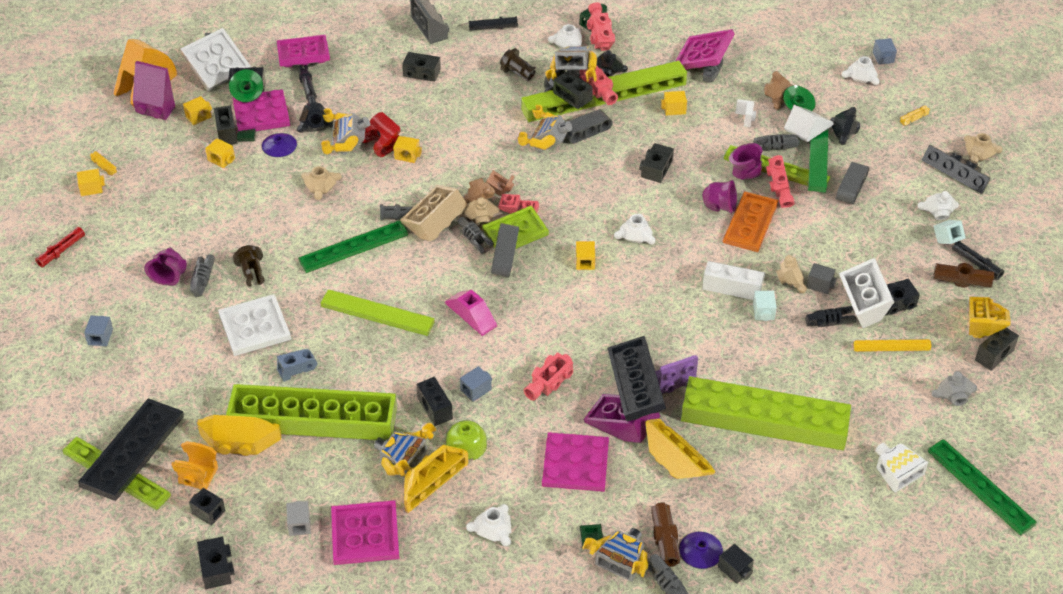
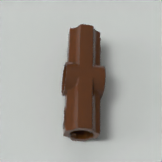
(963, 275)
(666, 534)

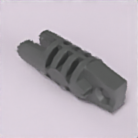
(712, 72)
(777, 141)
(474, 234)
(201, 275)
(665, 576)

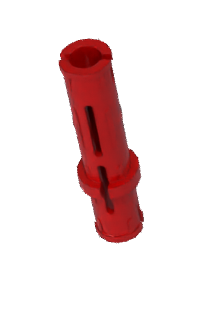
(54, 251)

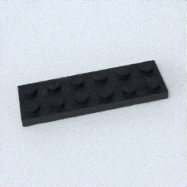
(636, 378)
(131, 449)

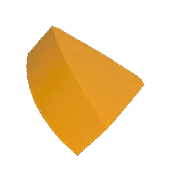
(139, 51)

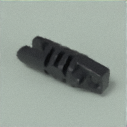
(830, 317)

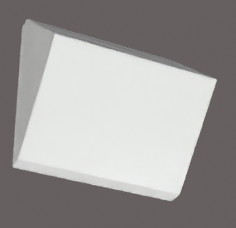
(806, 123)

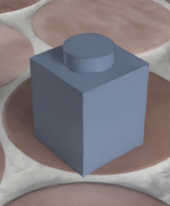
(884, 51)
(98, 330)
(476, 383)

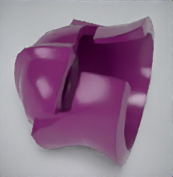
(746, 161)
(721, 196)
(166, 267)

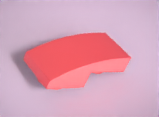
(512, 203)

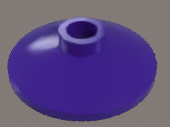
(279, 145)
(698, 556)

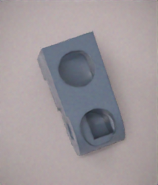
(295, 363)

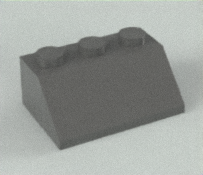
(428, 21)

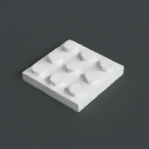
(213, 57)
(254, 325)

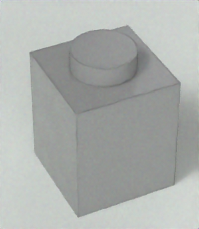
(298, 518)

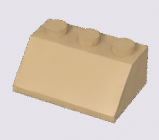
(434, 212)

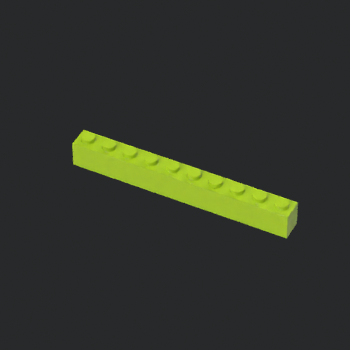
(624, 85)

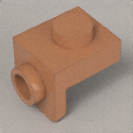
(500, 183)

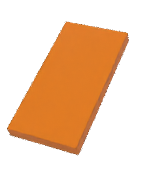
(750, 221)

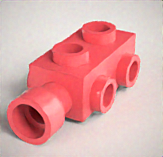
(600, 28)
(602, 86)
(780, 182)
(549, 376)

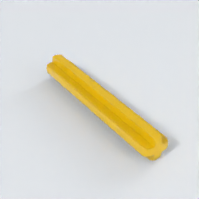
(892, 345)

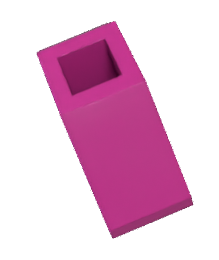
(472, 310)

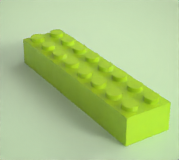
(317, 410)
(766, 413)

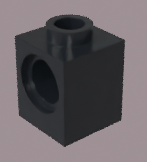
(207, 506)

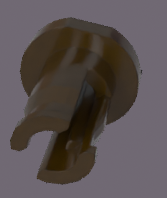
(514, 63)
(248, 258)

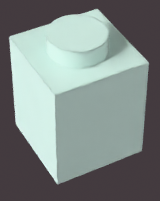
(949, 231)
(764, 305)

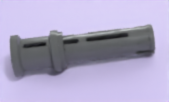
(396, 211)

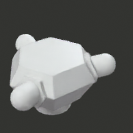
(567, 36)
(862, 71)
(939, 205)
(636, 230)
(493, 525)

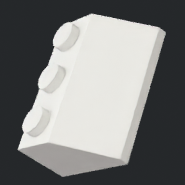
(732, 280)
(867, 292)

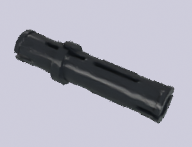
(493, 23)
(306, 79)
(980, 261)

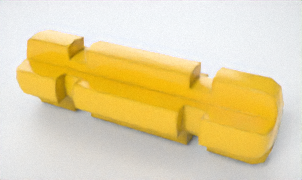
(914, 115)
(103, 163)

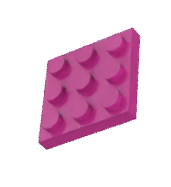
(705, 49)
(303, 50)
(264, 113)
(575, 462)
(364, 532)

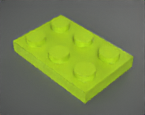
(529, 223)

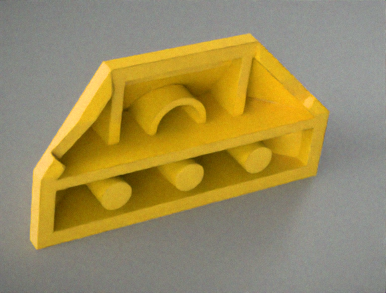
(986, 317)
(238, 434)
(675, 452)
(432, 474)

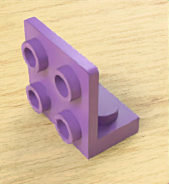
(677, 374)

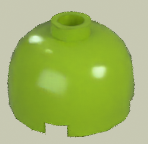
(468, 436)

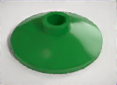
(241, 80)
(800, 97)

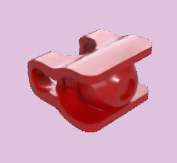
(385, 131)

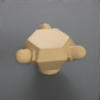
(981, 147)
(320, 181)
(480, 211)
(792, 274)

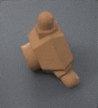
(776, 89)
(479, 189)

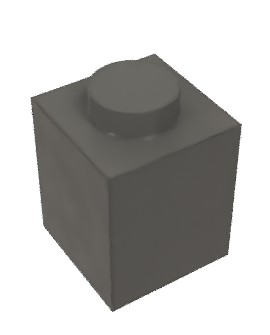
(821, 278)

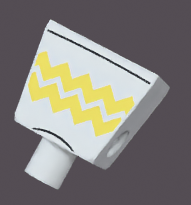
(899, 465)

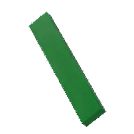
(818, 163)
(353, 246)
(982, 487)

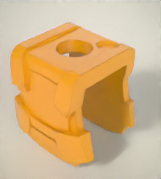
(199, 469)

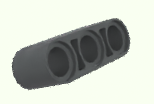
(588, 126)
(852, 183)
(504, 250)

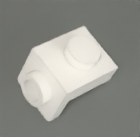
(746, 108)

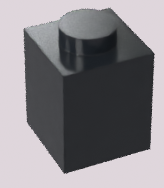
(736, 564)

